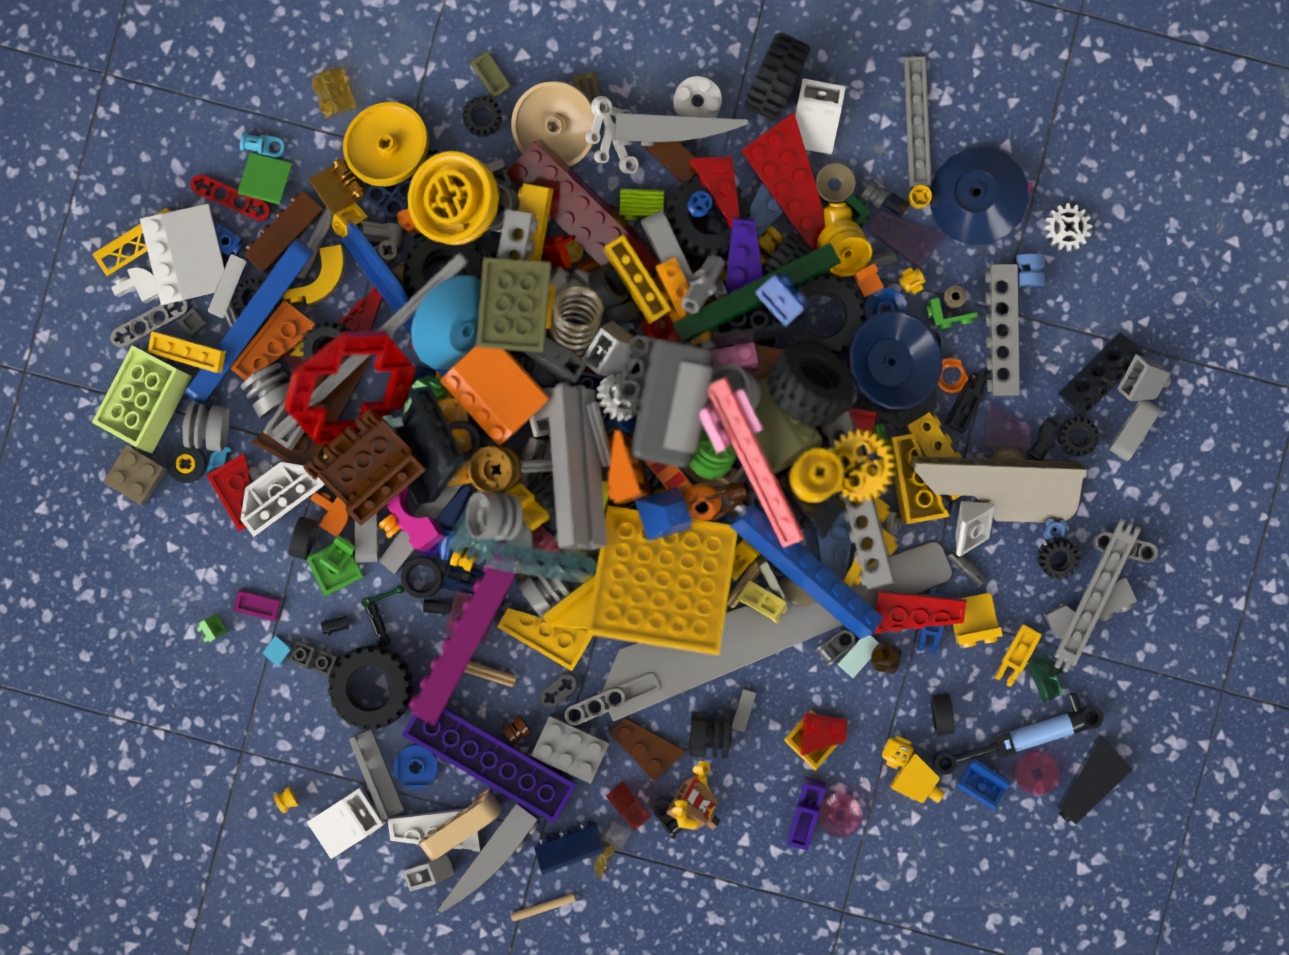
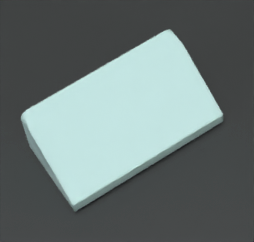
(858, 655)

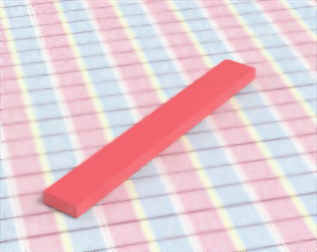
(755, 462)

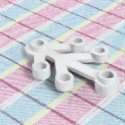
(609, 134)

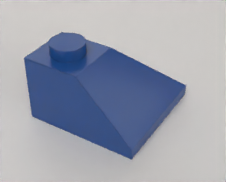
(663, 514)

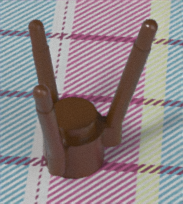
(734, 493)

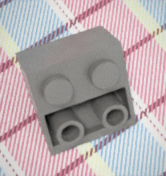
(609, 350)

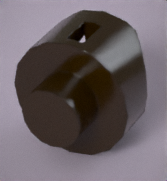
(886, 658)

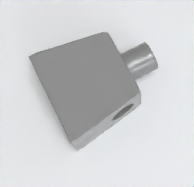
(1144, 379)

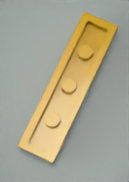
(186, 352)

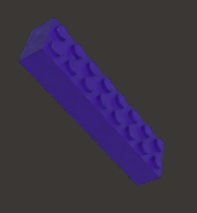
(493, 762)

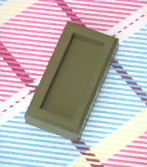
(490, 74)
(769, 577)

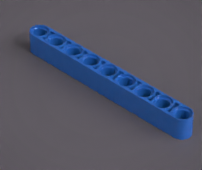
(252, 318)

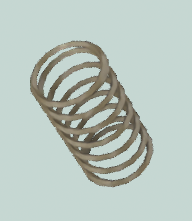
(558, 322)

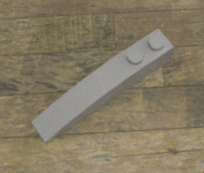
(669, 128)
(495, 853)

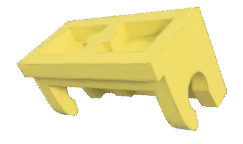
(763, 601)

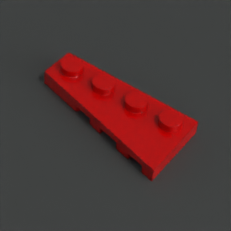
(917, 611)

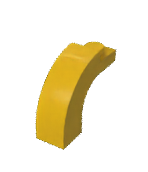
(327, 282)

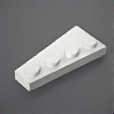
(416, 826)

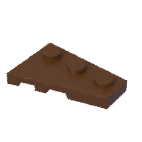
(646, 748)

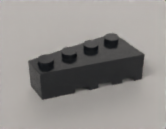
(757, 325)

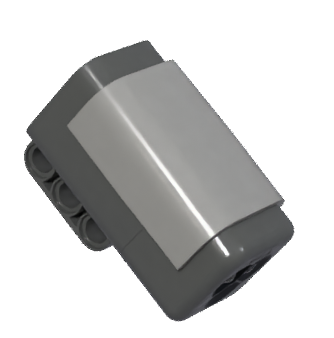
(671, 394)

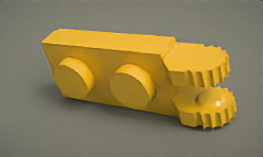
(1018, 653)

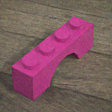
(422, 531)

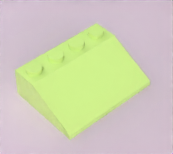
(141, 399)

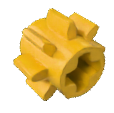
(912, 280)

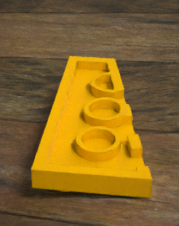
(558, 644)

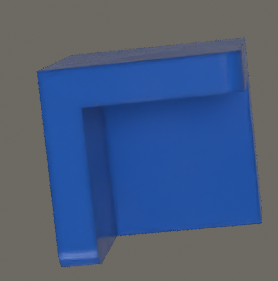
(625, 426)

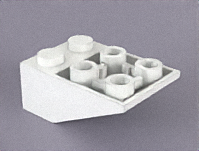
(819, 114)
(346, 822)

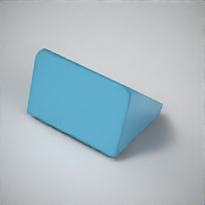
(277, 651)

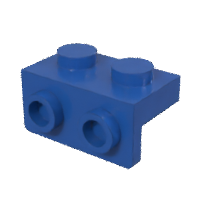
(983, 783)

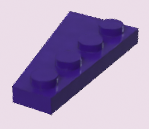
(744, 255)

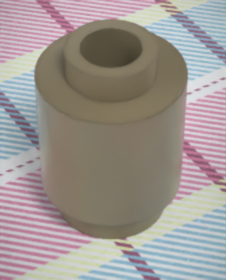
(947, 297)

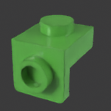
(338, 554)

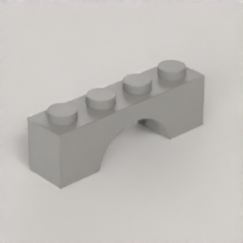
(1120, 599)

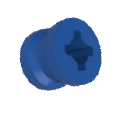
(702, 200)

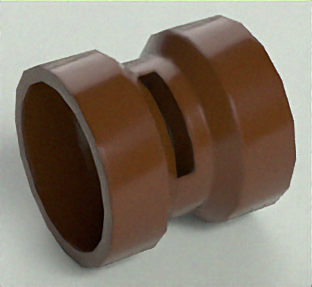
(511, 730)

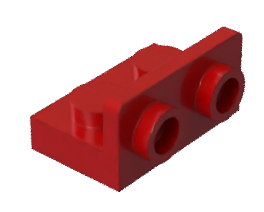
(555, 251)

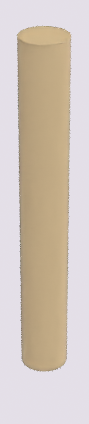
(543, 907)

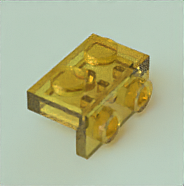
(333, 92)

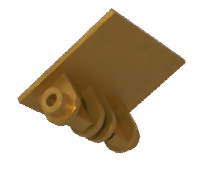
(337, 186)

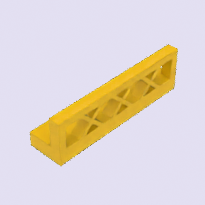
(118, 244)

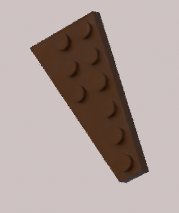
(335, 404)

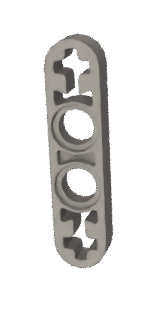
(151, 325)

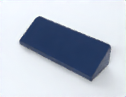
(459, 579)

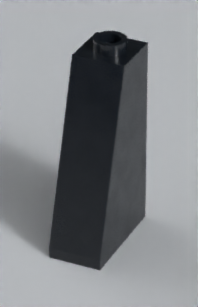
(1095, 778)

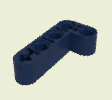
(396, 196)

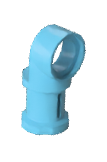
(261, 144)

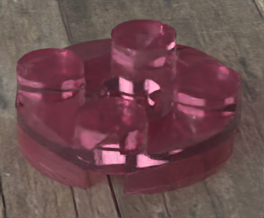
(1041, 784)

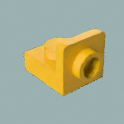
(353, 214)

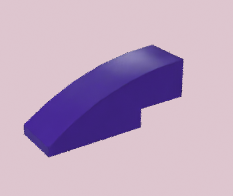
(806, 813)

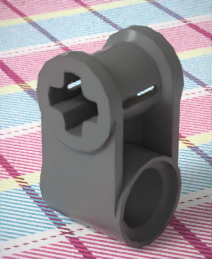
(834, 647)

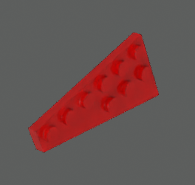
(786, 173)

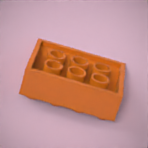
(495, 391)
(626, 472)

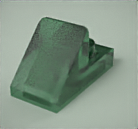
(1044, 676)

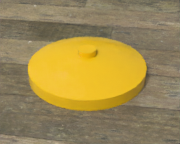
(385, 144)

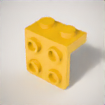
(979, 622)

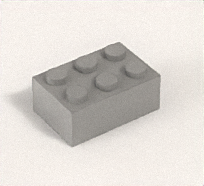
(570, 749)

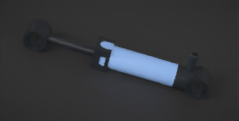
(1029, 736)

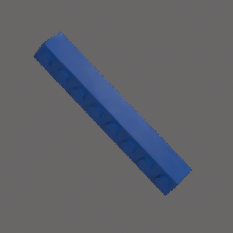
(807, 573)

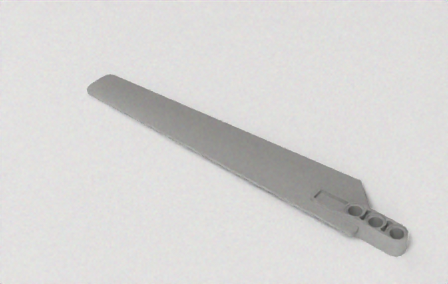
(654, 673)

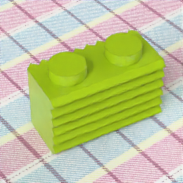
(640, 203)

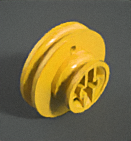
(453, 198)

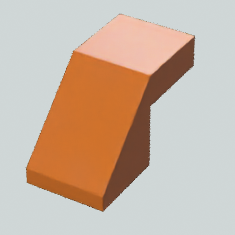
(868, 280)

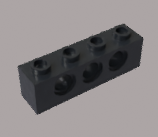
(1100, 375)

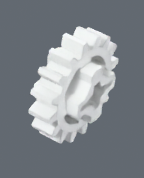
(1073, 233)
(613, 401)

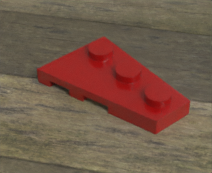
(230, 485)

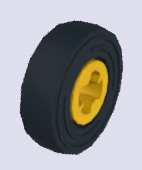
(186, 475)

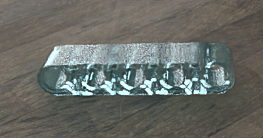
(531, 567)

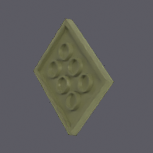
(513, 305)

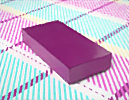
(257, 605)

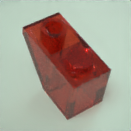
(628, 806)

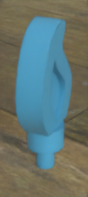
(217, 459)

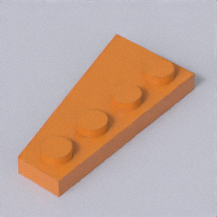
(274, 340)

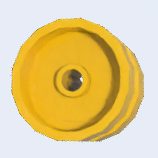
(849, 245)
(825, 466)

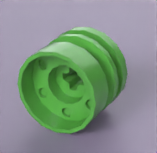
(708, 461)

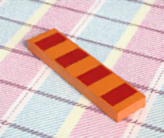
(670, 477)

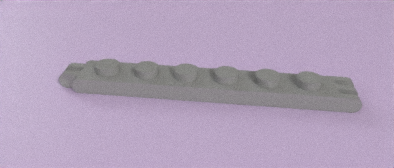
(1096, 595)

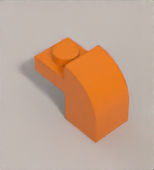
(336, 517)

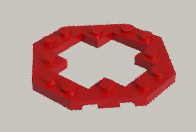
(328, 361)

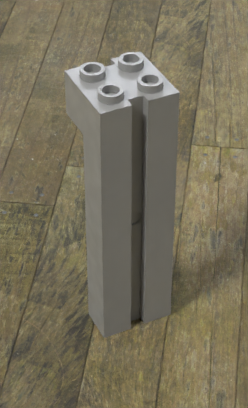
(575, 467)

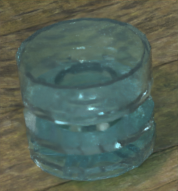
(461, 538)

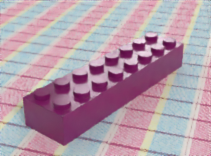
(462, 644)

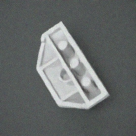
(275, 495)

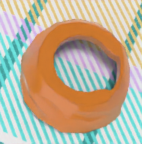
(957, 387)

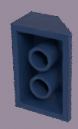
(569, 847)

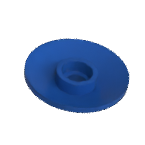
(885, 297)

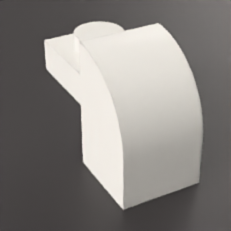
(140, 280)

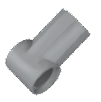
(381, 232)

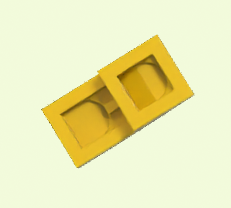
(532, 512)

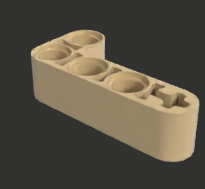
(461, 826)

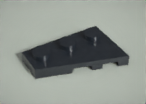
(820, 514)

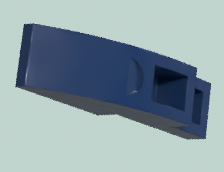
(586, 378)

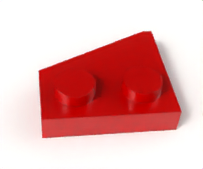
(822, 732)

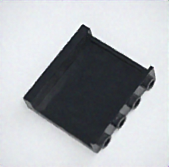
(433, 442)

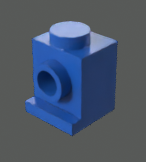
(235, 243)

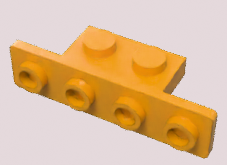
(673, 291)

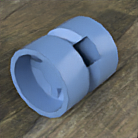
(1031, 262)

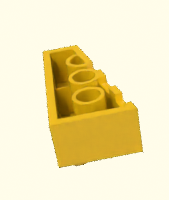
(913, 495)

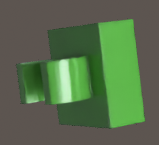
(212, 628)

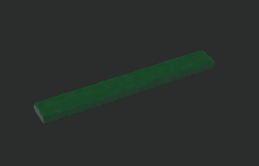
(746, 297)

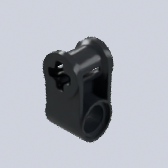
(668, 822)

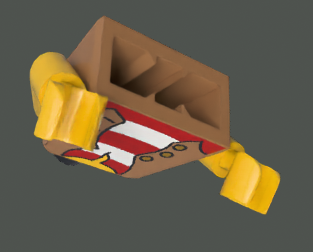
(695, 802)

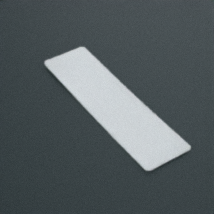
(226, 286)

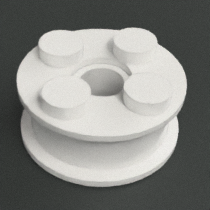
(702, 88)

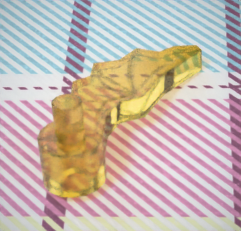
(601, 861)

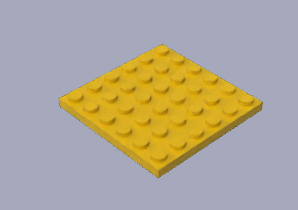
(662, 588)

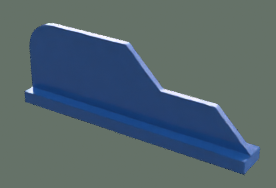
(378, 274)

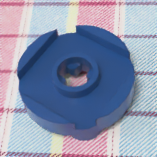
(407, 776)

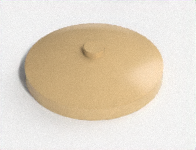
(557, 116)

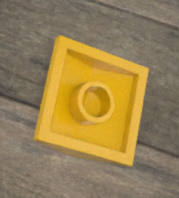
(794, 740)

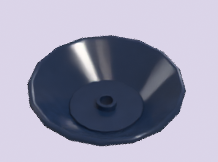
(985, 216)
(913, 354)

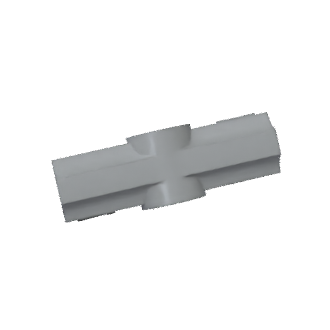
(703, 284)

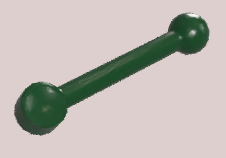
(366, 602)

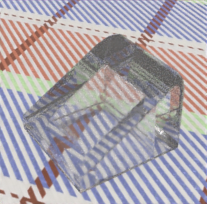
(617, 835)

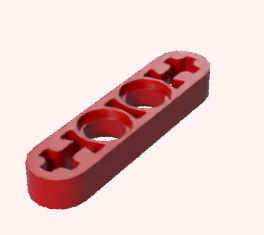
(229, 200)

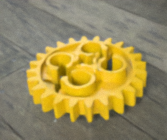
(870, 483)

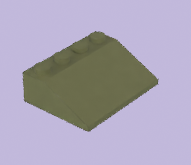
(781, 436)

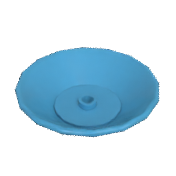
(447, 322)

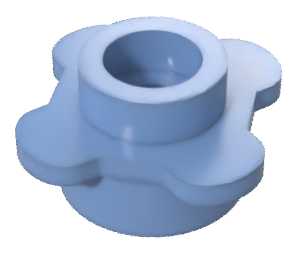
(1051, 524)

